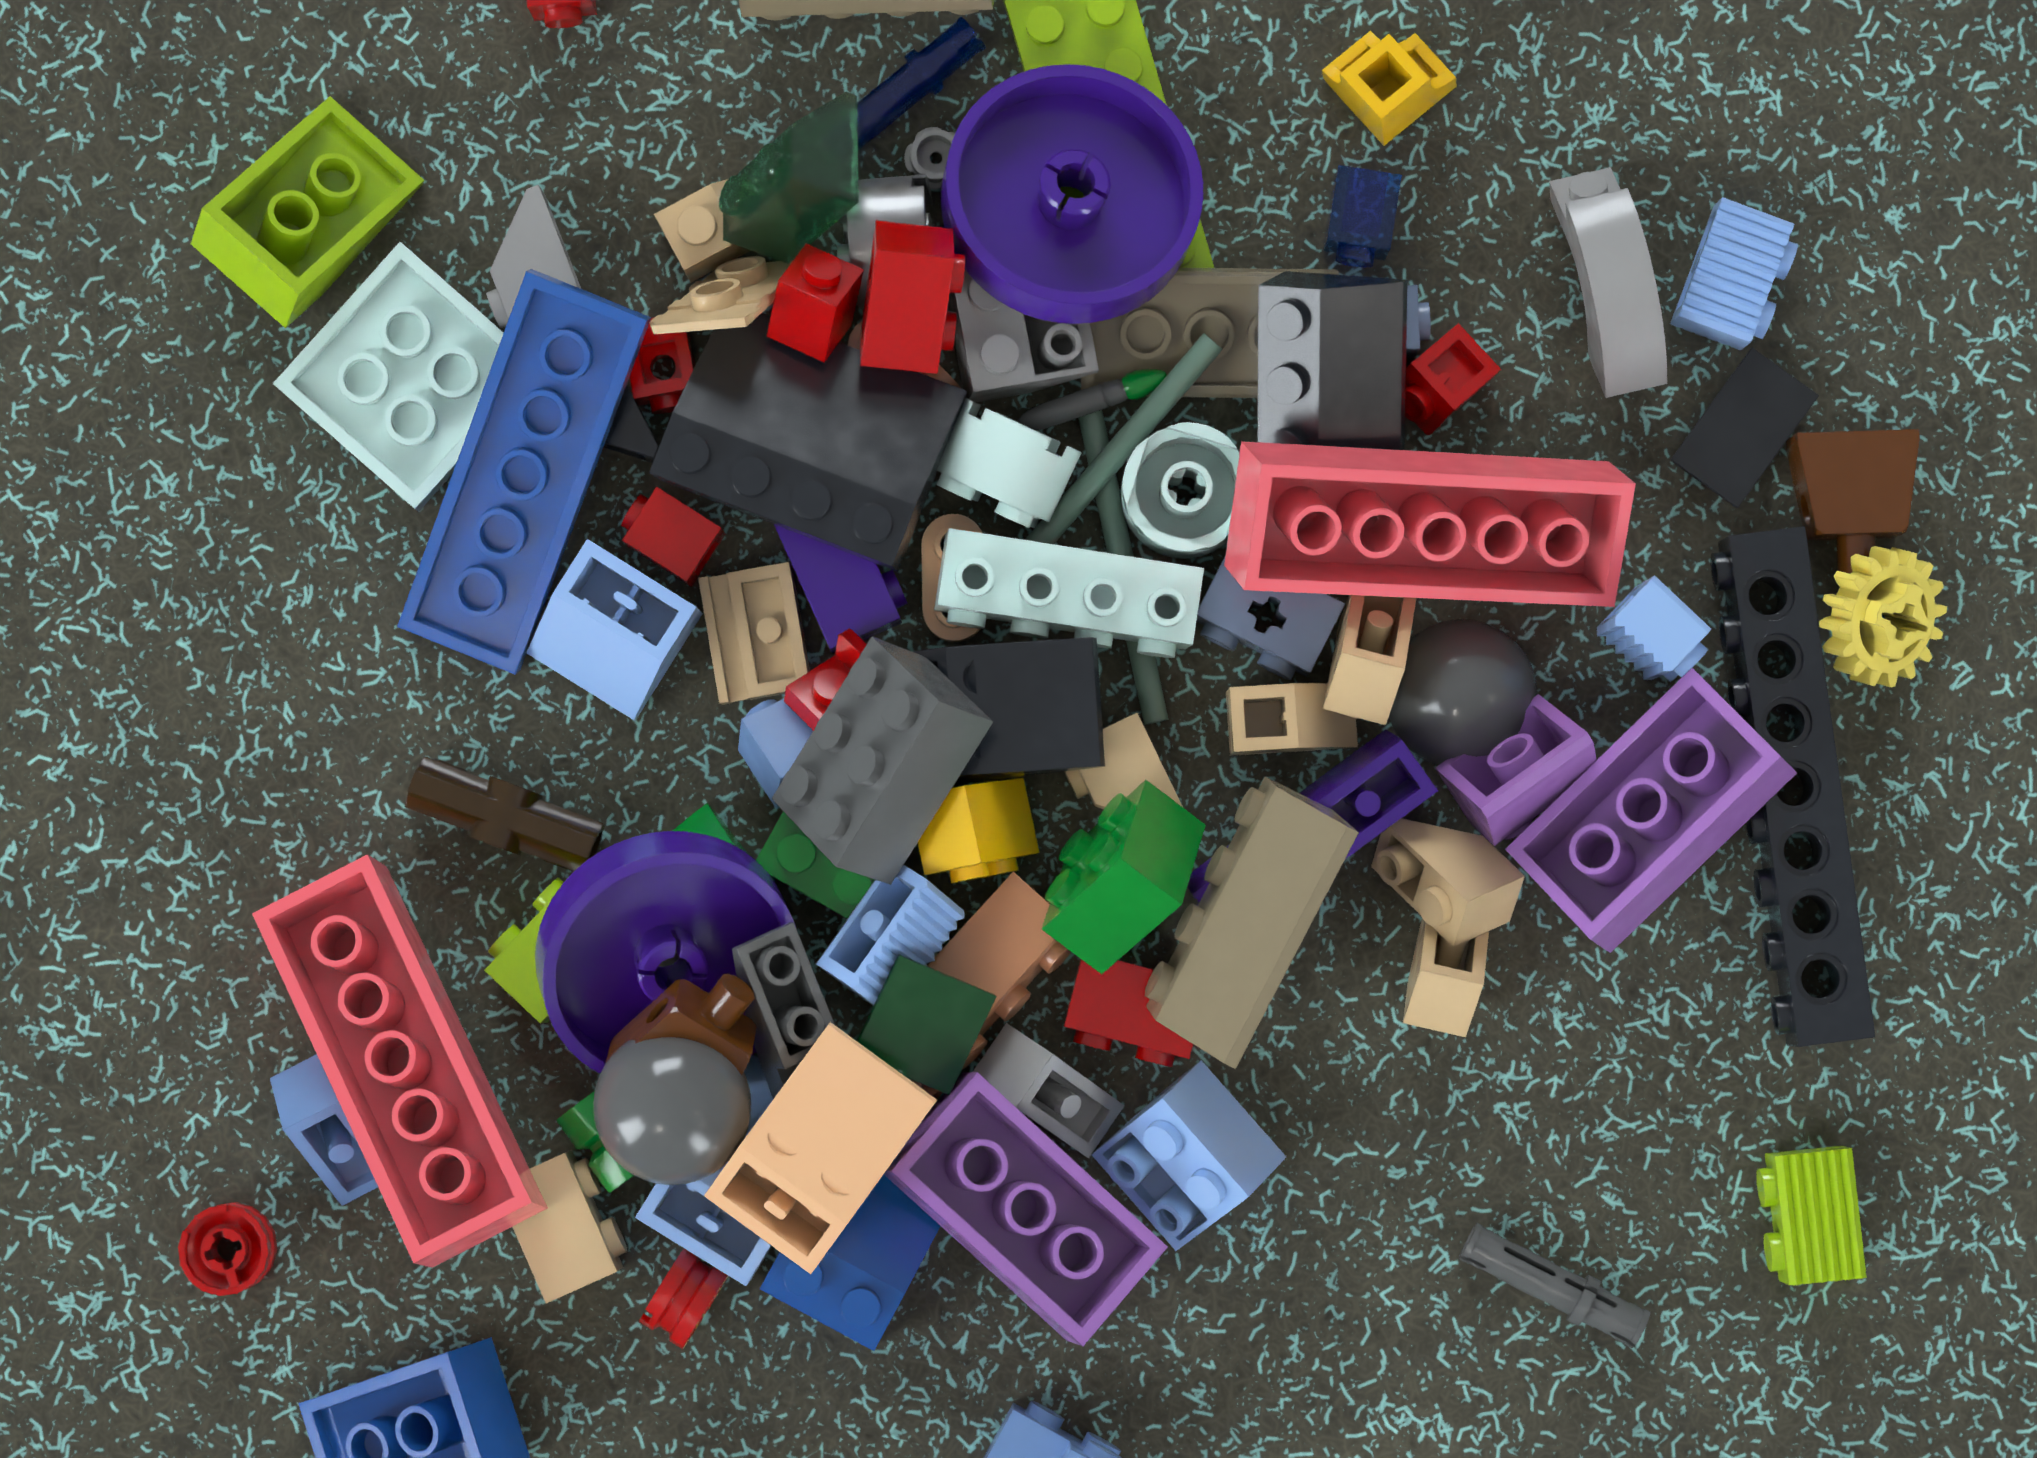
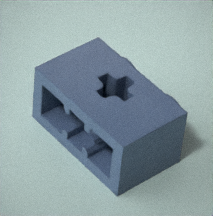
(1294, 647)

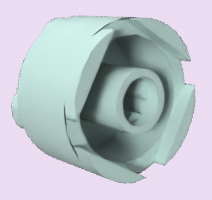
(1007, 464)
(1152, 508)

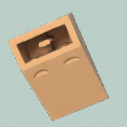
(820, 1148)

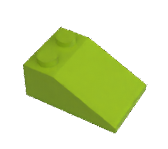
(304, 211)

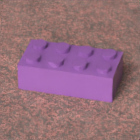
(1650, 811)
(1024, 1208)

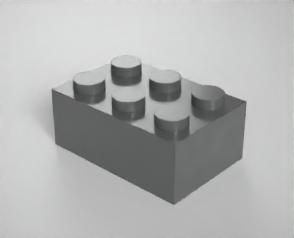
(881, 761)

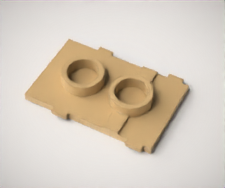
(725, 298)

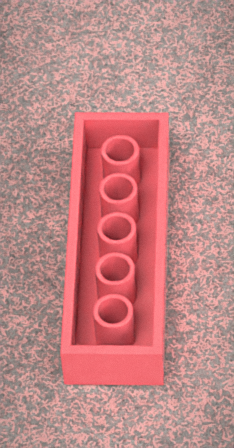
(1428, 524)
(399, 1062)

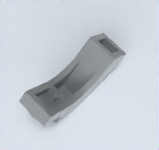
(1615, 281)

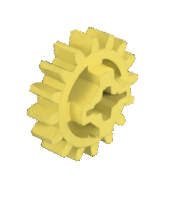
(1887, 585)

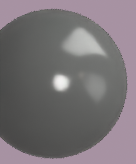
(1461, 690)
(671, 1109)

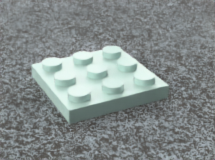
(398, 374)

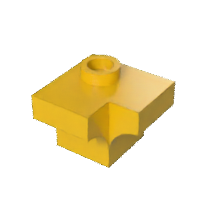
(1389, 82)

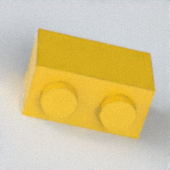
(979, 831)

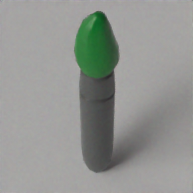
(1132, 386)

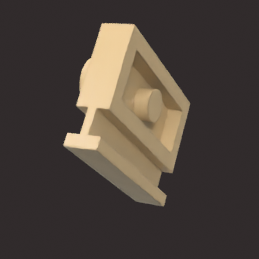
(754, 631)

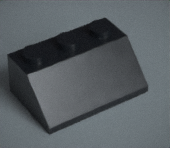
(1332, 360)

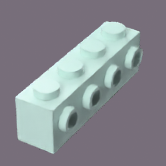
(1069, 591)

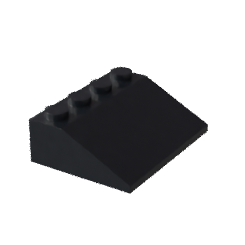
(810, 441)

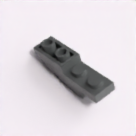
(786, 1001)

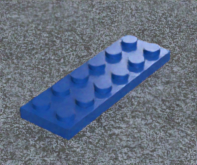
(523, 471)

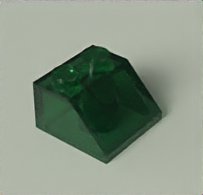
(796, 184)

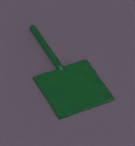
(925, 1023)

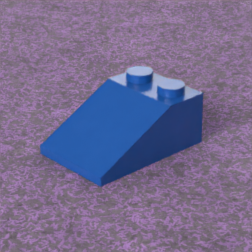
(864, 1269)
(424, 1410)

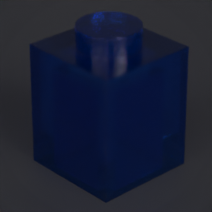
(1361, 215)

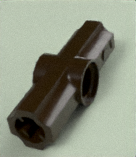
(503, 814)

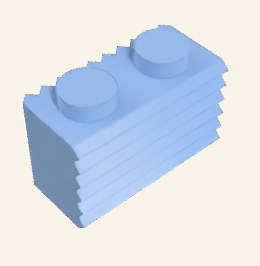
(1734, 275)
(1655, 631)
(890, 920)

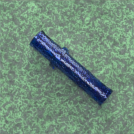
(916, 78)

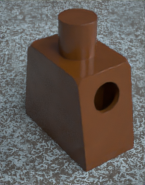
(1853, 486)
(699, 1016)

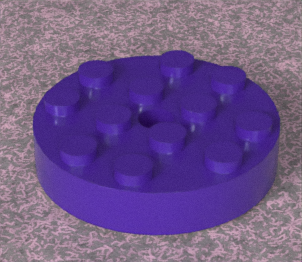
(1082, 133)
(632, 912)

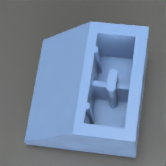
(612, 629)
(1189, 1156)

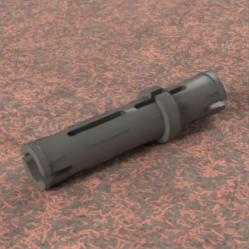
(1576, 1296)

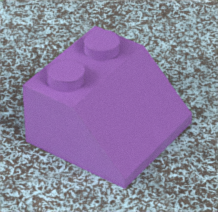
(1521, 773)

